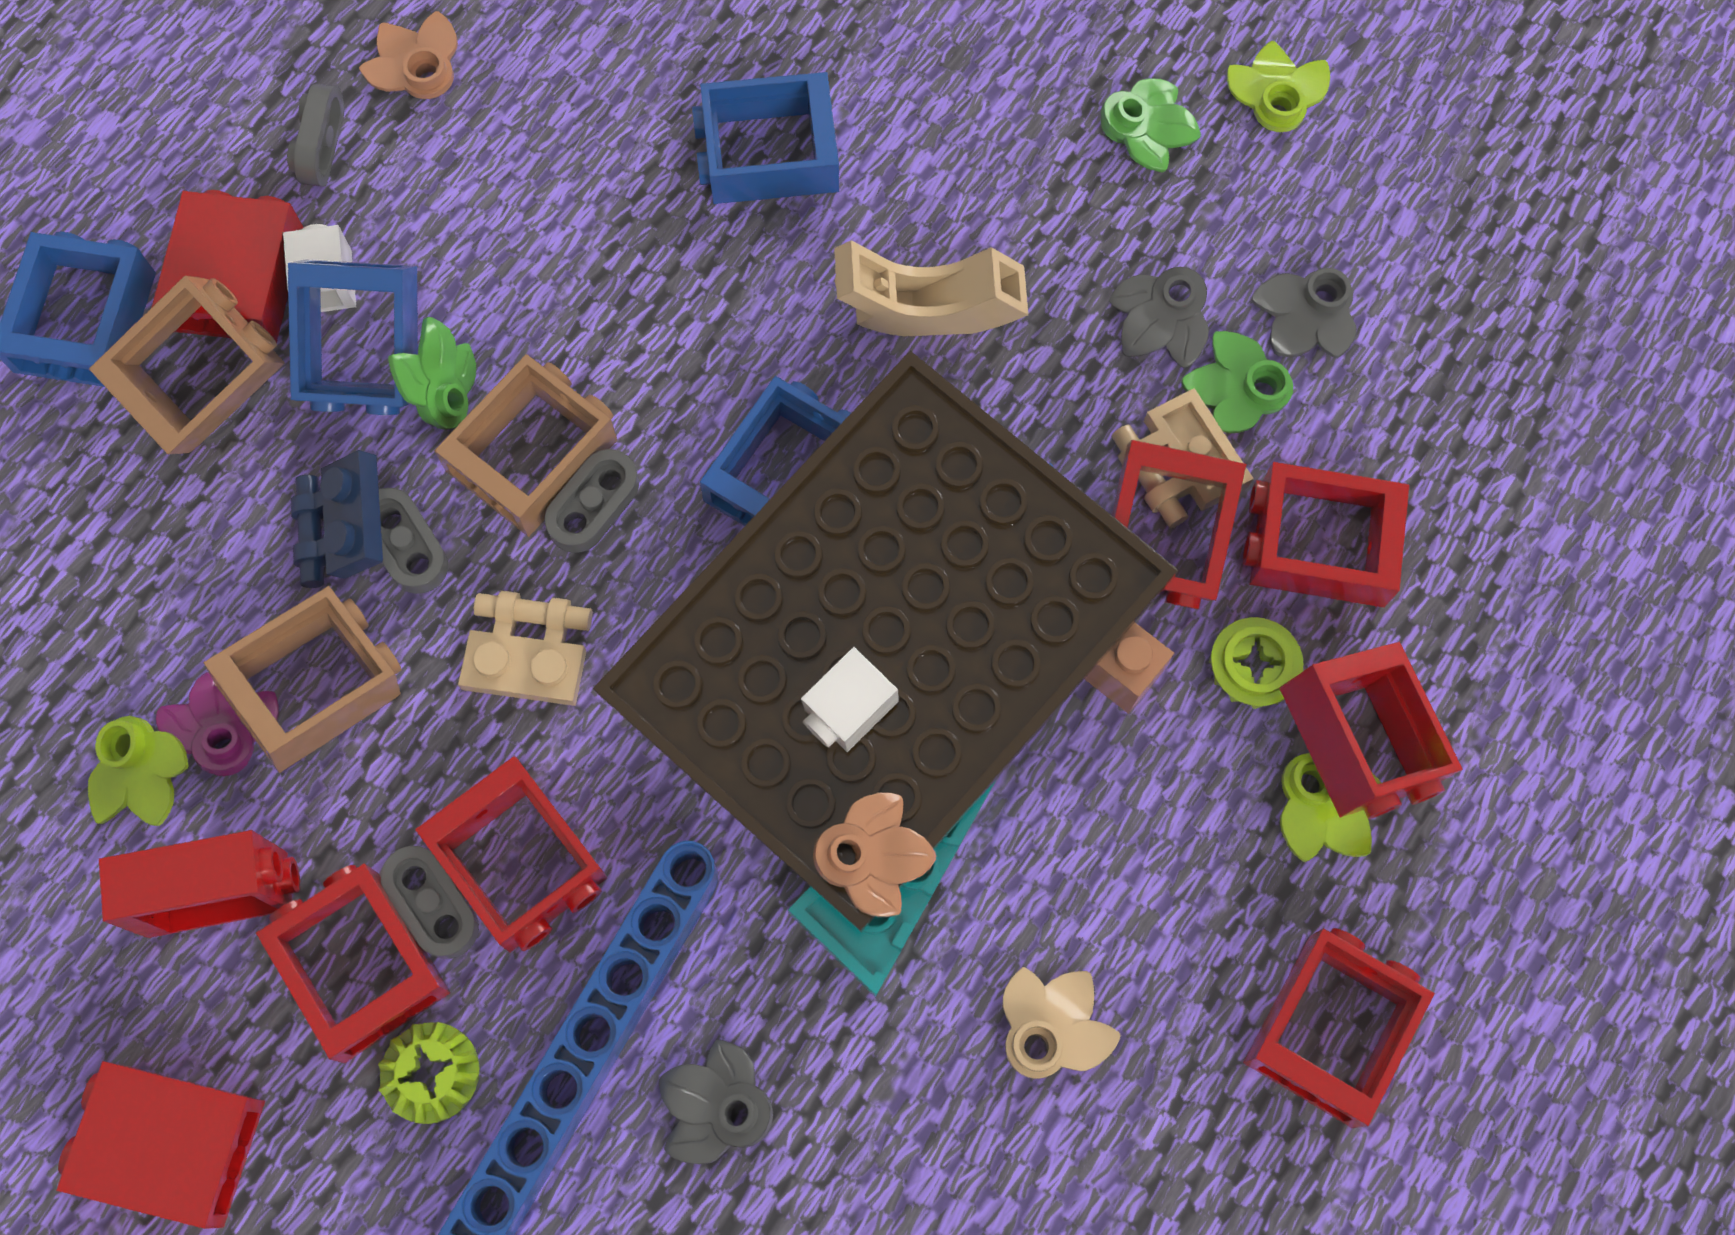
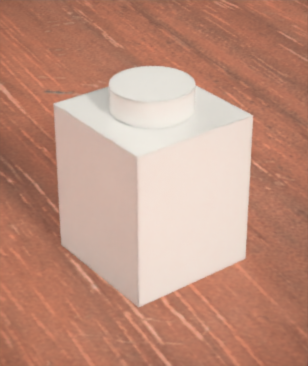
(326, 244)
(848, 701)

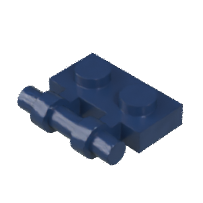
(350, 515)

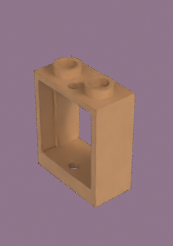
(148, 404)
(498, 408)
(279, 638)

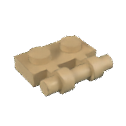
(1185, 426)
(522, 665)

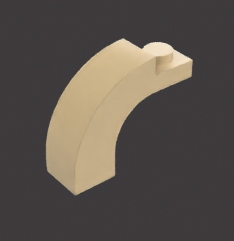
(935, 300)

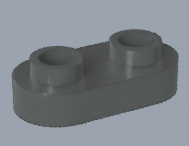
(318, 134)
(589, 501)
(409, 542)
(430, 904)

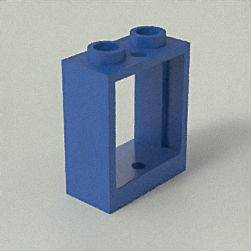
(761, 100)
(304, 295)
(124, 306)
(792, 401)

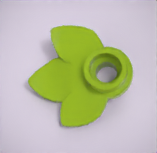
(1278, 82)
(136, 774)
(1313, 821)

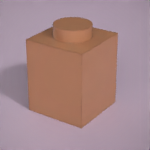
(1130, 667)

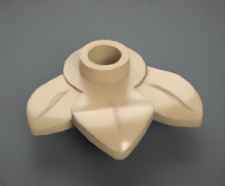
(1061, 1018)

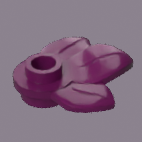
(207, 722)

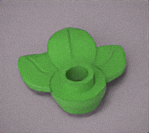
(1149, 122)
(437, 376)
(1231, 382)

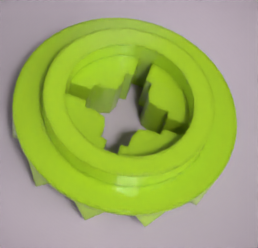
(1274, 646)
(453, 1085)

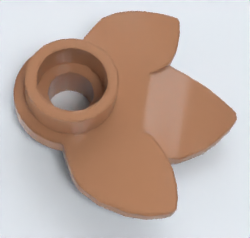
(410, 54)
(882, 850)

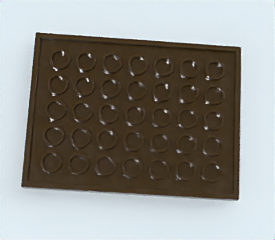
(935, 557)

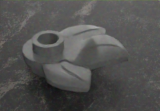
(1305, 318)
(1158, 319)
(705, 1102)

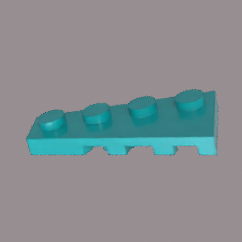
(874, 951)

